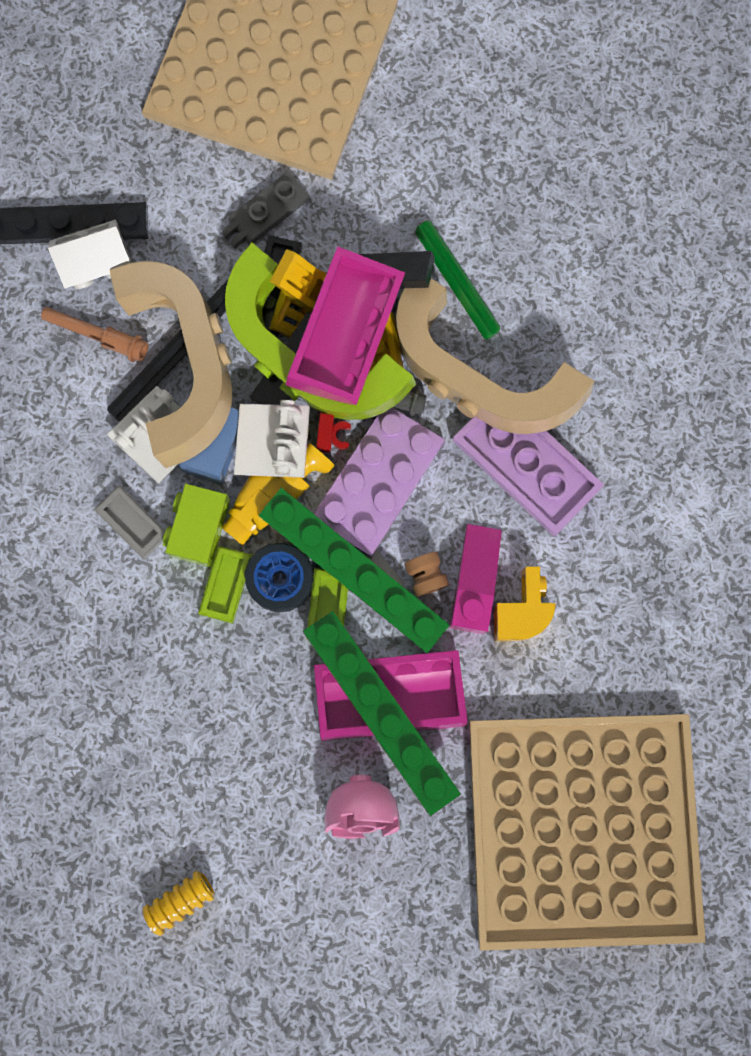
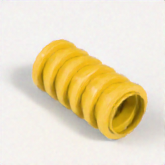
(178, 903)

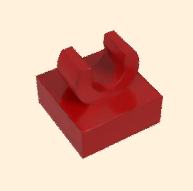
(327, 433)

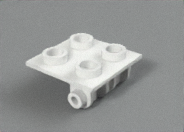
(133, 436)
(272, 440)

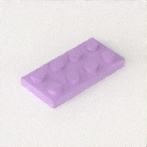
(532, 471)
(378, 480)

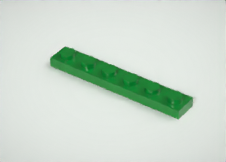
(354, 570)
(382, 714)

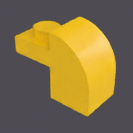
(527, 618)

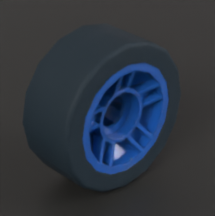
(268, 563)

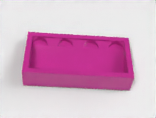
(345, 327)
(422, 684)

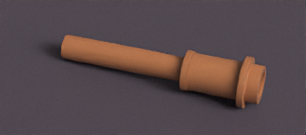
(110, 338)

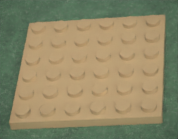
(271, 75)
(585, 832)

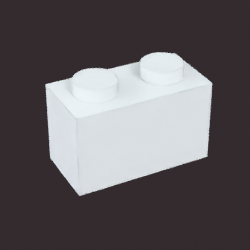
(89, 254)

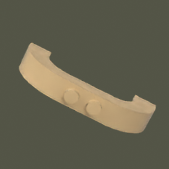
(469, 389)
(205, 412)

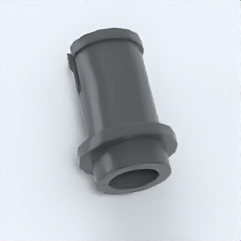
(413, 402)

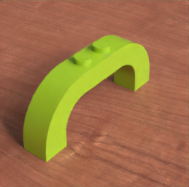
(244, 305)

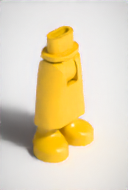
(261, 489)

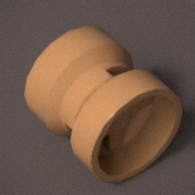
(426, 574)

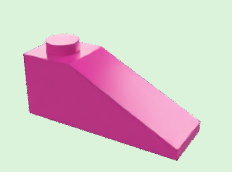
(476, 580)

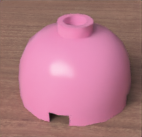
(361, 808)

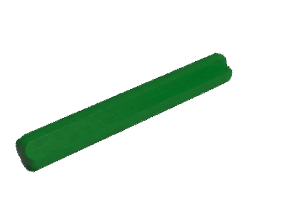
(458, 280)

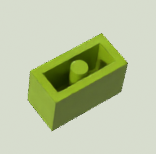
(196, 525)

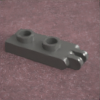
(266, 210)

